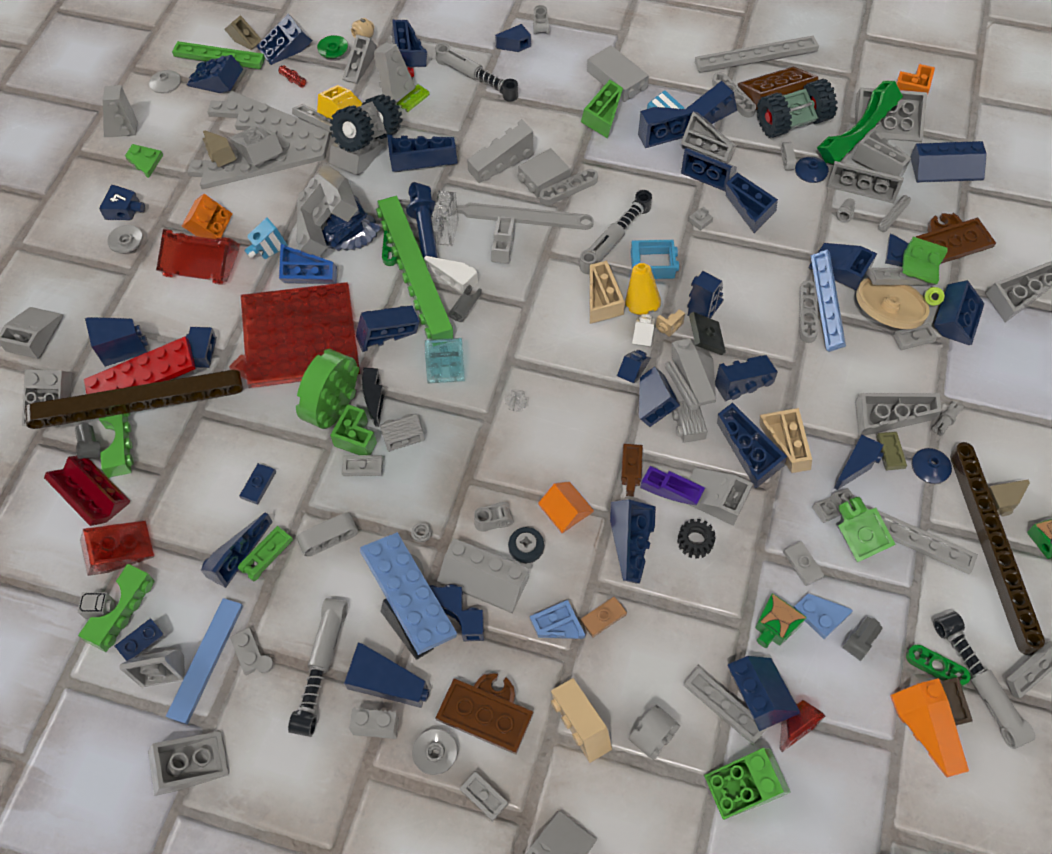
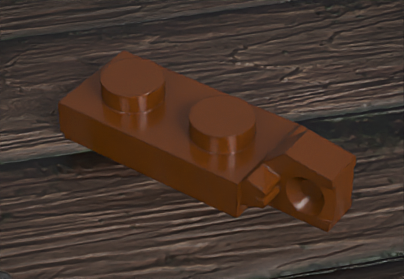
(631, 467)

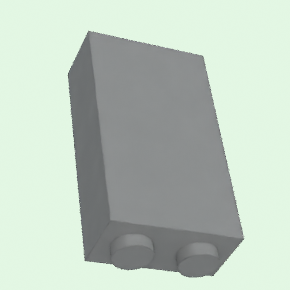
(614, 66)

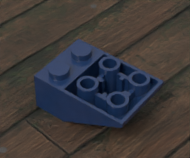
(284, 40)
(216, 74)
(849, 263)

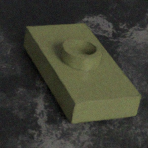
(893, 453)

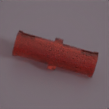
(292, 76)

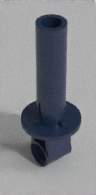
(421, 209)

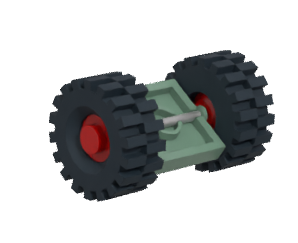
(812, 104)

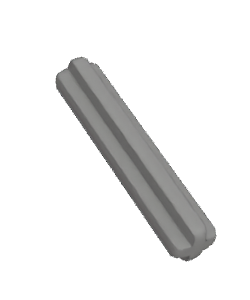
(894, 213)

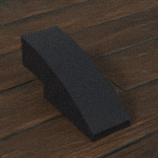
(373, 393)

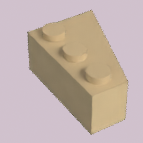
(788, 434)
(581, 719)

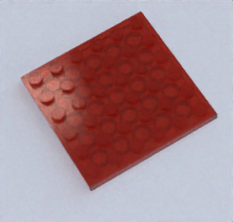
(291, 328)

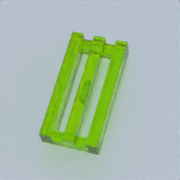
(414, 99)

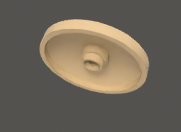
(893, 304)

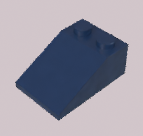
(662, 125)

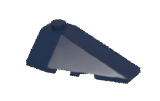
(631, 530)
(224, 562)

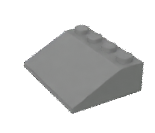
(903, 121)

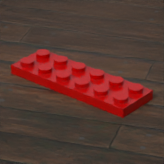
(151, 367)

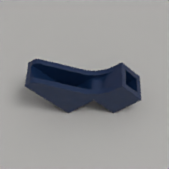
(452, 603)

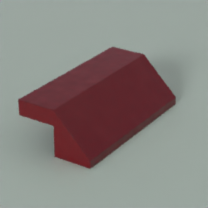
(87, 490)

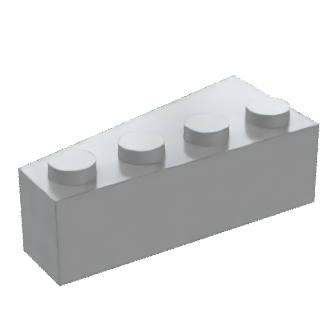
(502, 152)

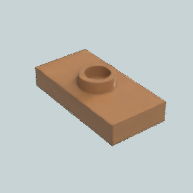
(603, 617)

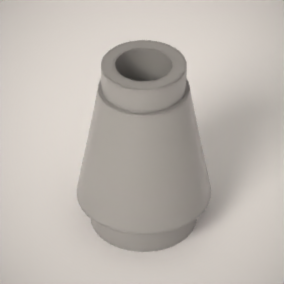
(846, 210)

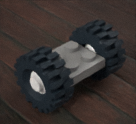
(360, 125)

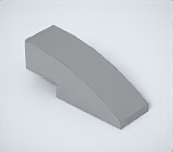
(502, 239)

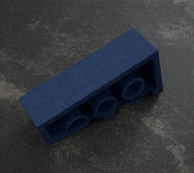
(421, 152)
(751, 446)

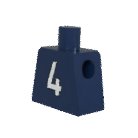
(120, 204)

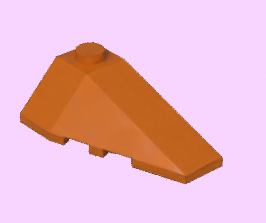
(930, 718)

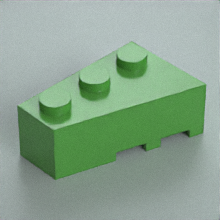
(602, 109)

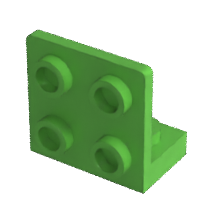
(923, 260)

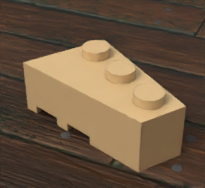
(604, 293)

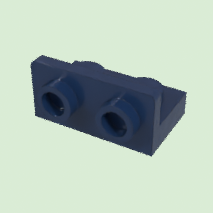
(139, 639)

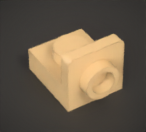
(671, 324)

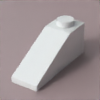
(453, 273)

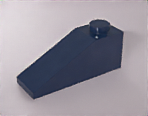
(861, 460)

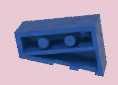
(305, 268)

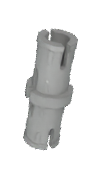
(947, 418)

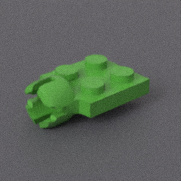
(863, 529)

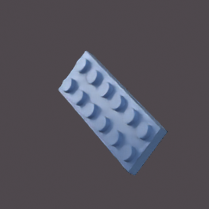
(408, 593)

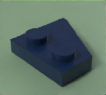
(895, 250)

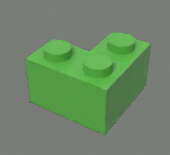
(350, 432)

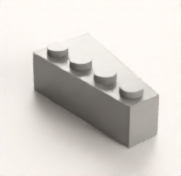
(1020, 290)
(894, 410)

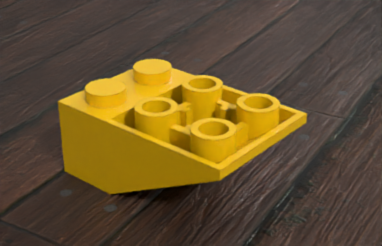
(336, 99)

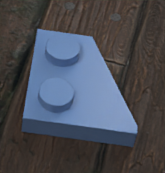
(822, 614)
(557, 622)

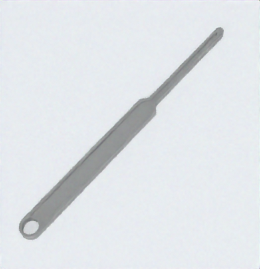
(521, 215)

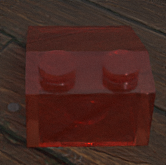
(115, 546)

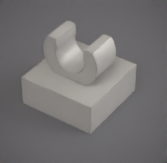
(700, 218)

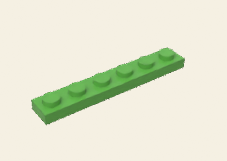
(206, 52)

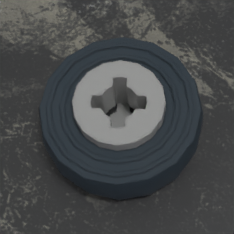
(528, 552)

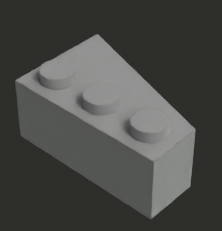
(393, 72)
(117, 113)

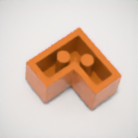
(916, 82)

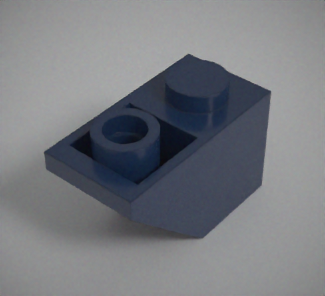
(513, 39)
(633, 365)

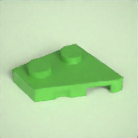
(144, 158)

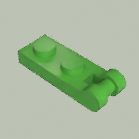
(265, 553)

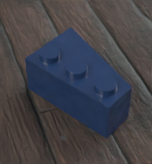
(408, 44)
(715, 103)
(705, 295)
(386, 324)
(744, 377)

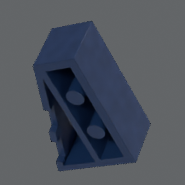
(750, 201)

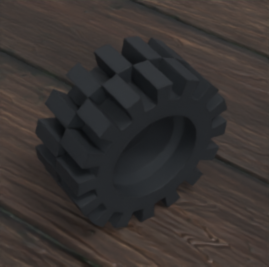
(696, 527)

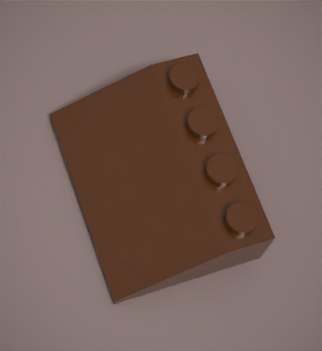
(781, 81)

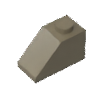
(242, 33)
(1008, 496)

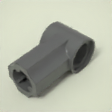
(86, 443)
(861, 641)

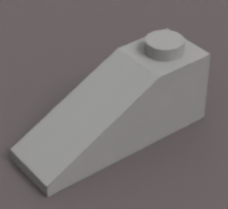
(359, 58)

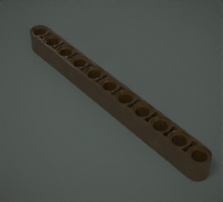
(132, 399)
(994, 554)

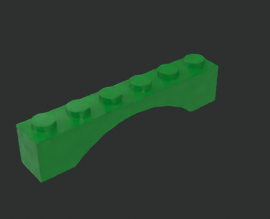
(881, 102)

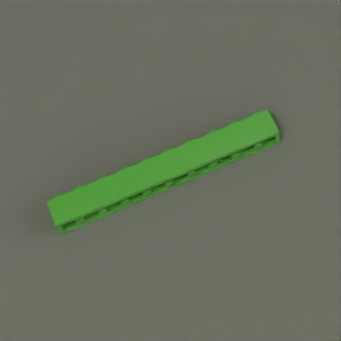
(414, 269)

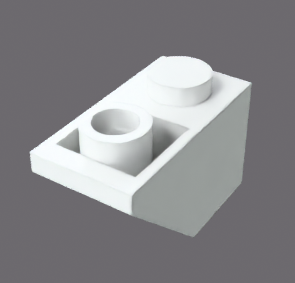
(644, 330)

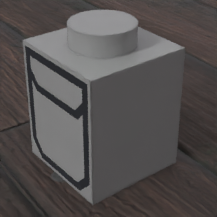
(95, 604)

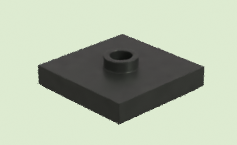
(707, 333)

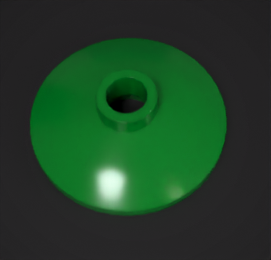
(332, 46)

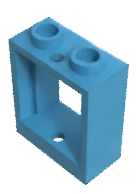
(649, 247)

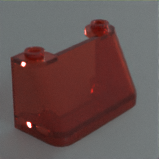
(196, 256)

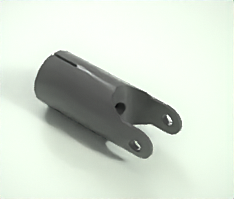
(464, 304)

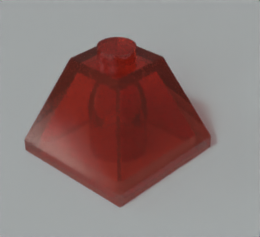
(799, 725)

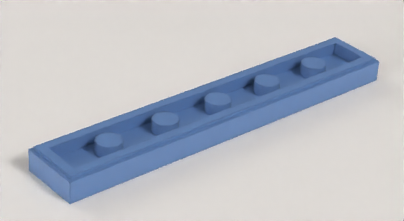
(828, 301)
(204, 661)

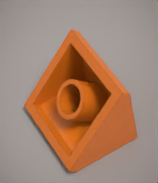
(564, 506)

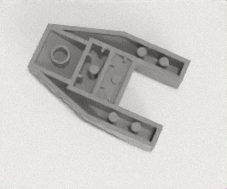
(323, 195)

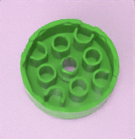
(327, 388)

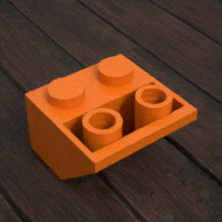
(207, 218)

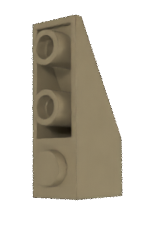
(218, 148)

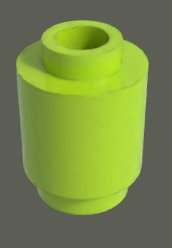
(927, 295)

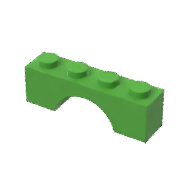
(117, 458)
(103, 630)

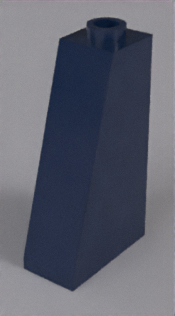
(383, 678)

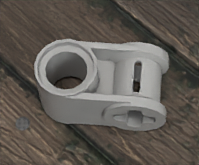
(541, 20)
(494, 516)

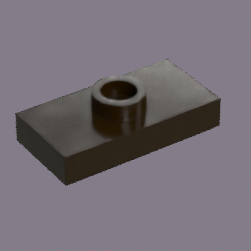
(957, 701)

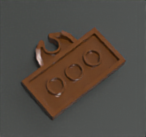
(958, 236)
(486, 712)

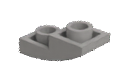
(829, 508)

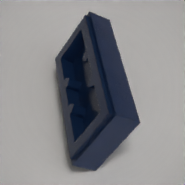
(257, 483)

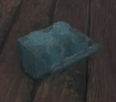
(444, 360)

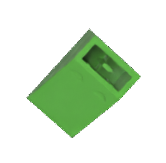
(747, 783)

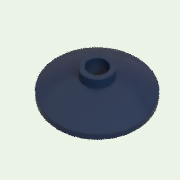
(811, 169)
(927, 470)

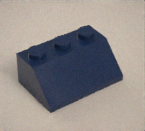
(707, 169)
(959, 312)
(763, 691)

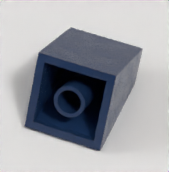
(115, 339)

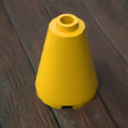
(642, 291)

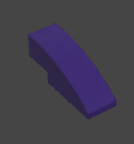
(671, 486)

